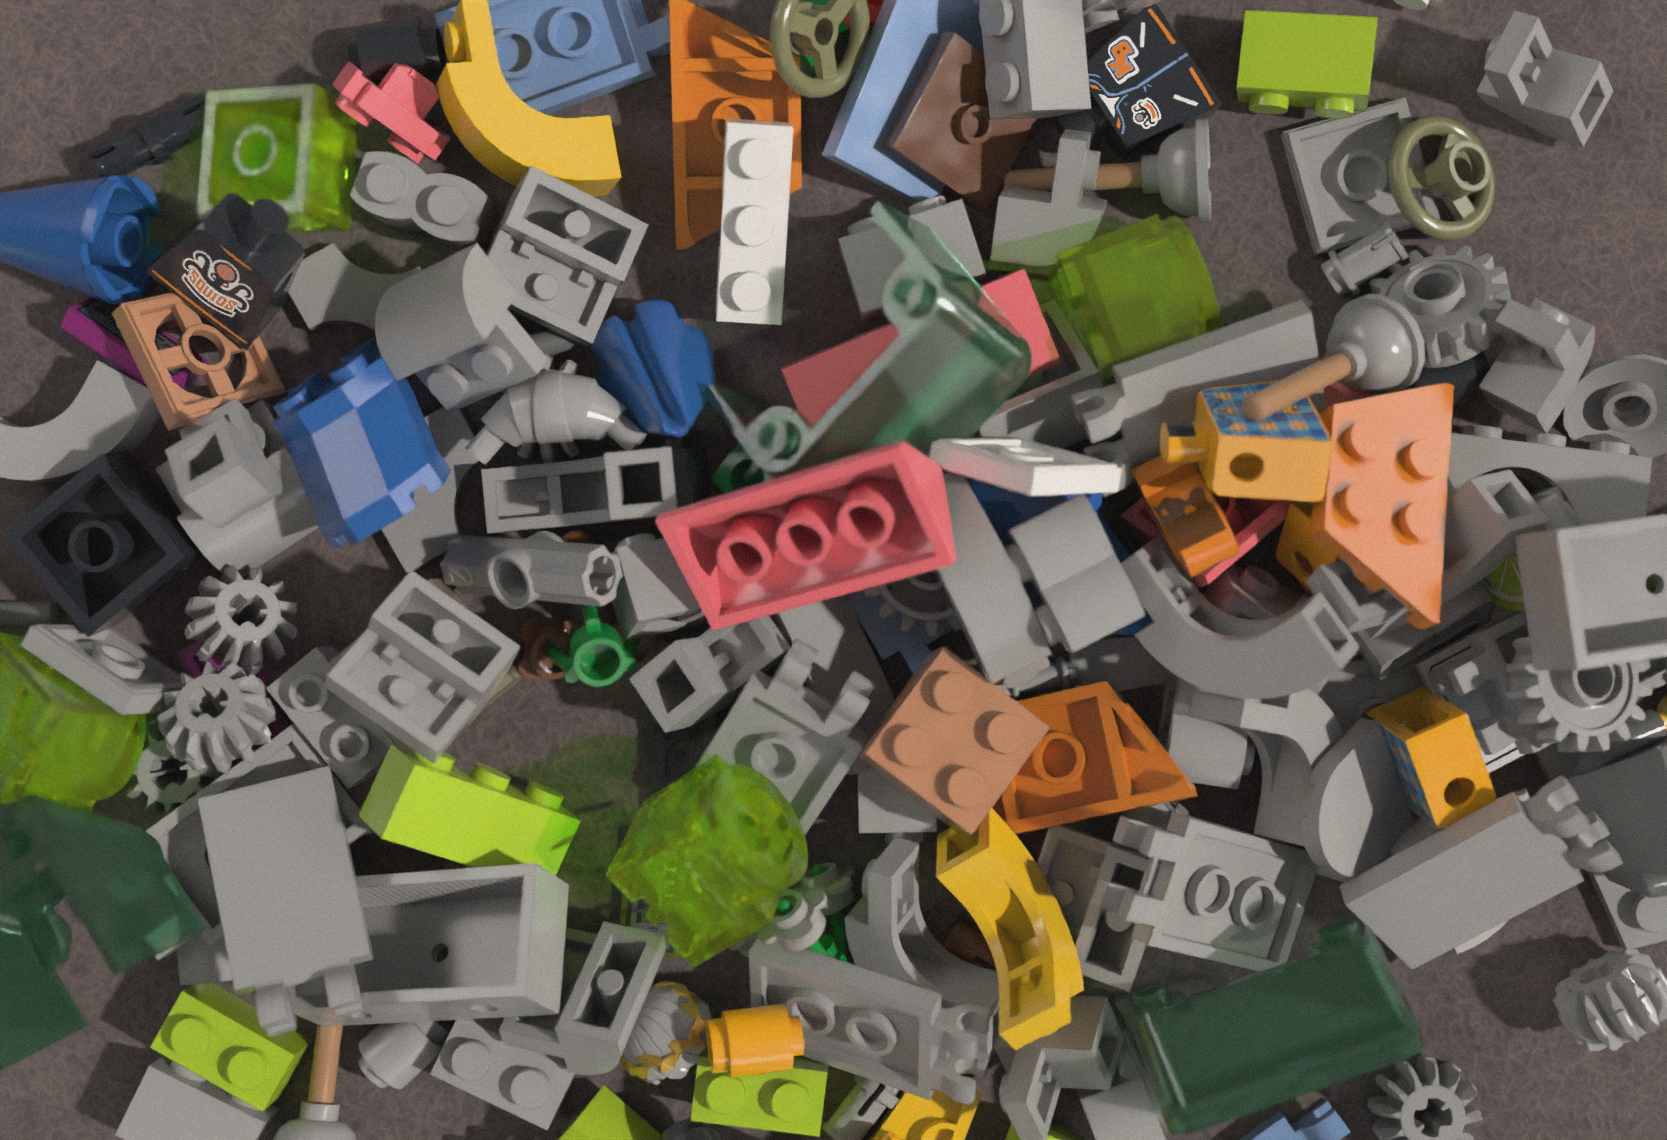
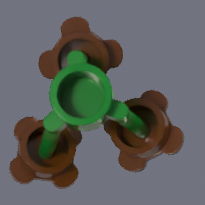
(585, 653)

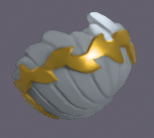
(666, 1034)

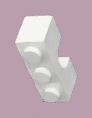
(753, 221)

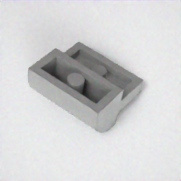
(563, 254)
(456, 330)
(262, 531)
(423, 667)
(1073, 867)
(600, 1000)

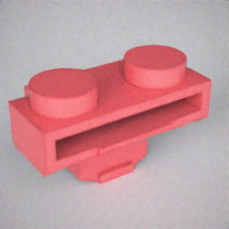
(398, 103)

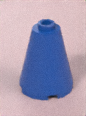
(83, 235)

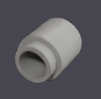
(400, 1051)

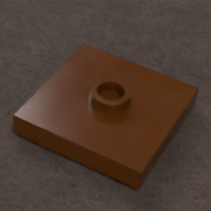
(949, 128)

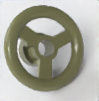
(812, 32)
(1458, 171)

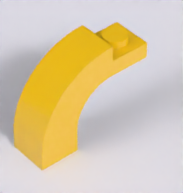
(505, 130)
(1020, 923)

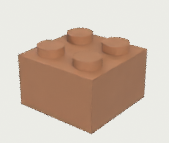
(952, 741)

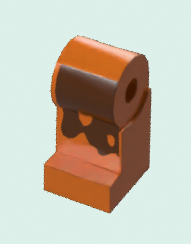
(1185, 514)

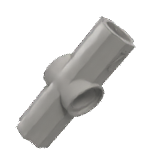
(532, 569)

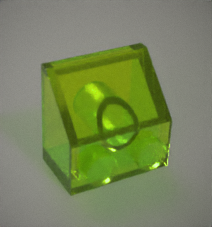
(281, 148)

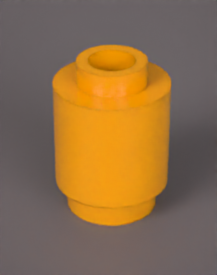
(754, 1040)

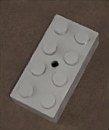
(1591, 594)
(500, 936)

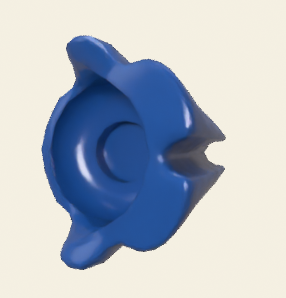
(656, 367)

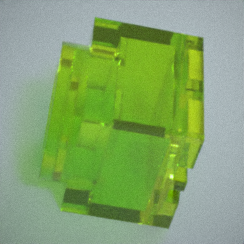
(1135, 291)
(60, 736)
(711, 857)

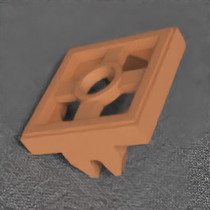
(178, 407)

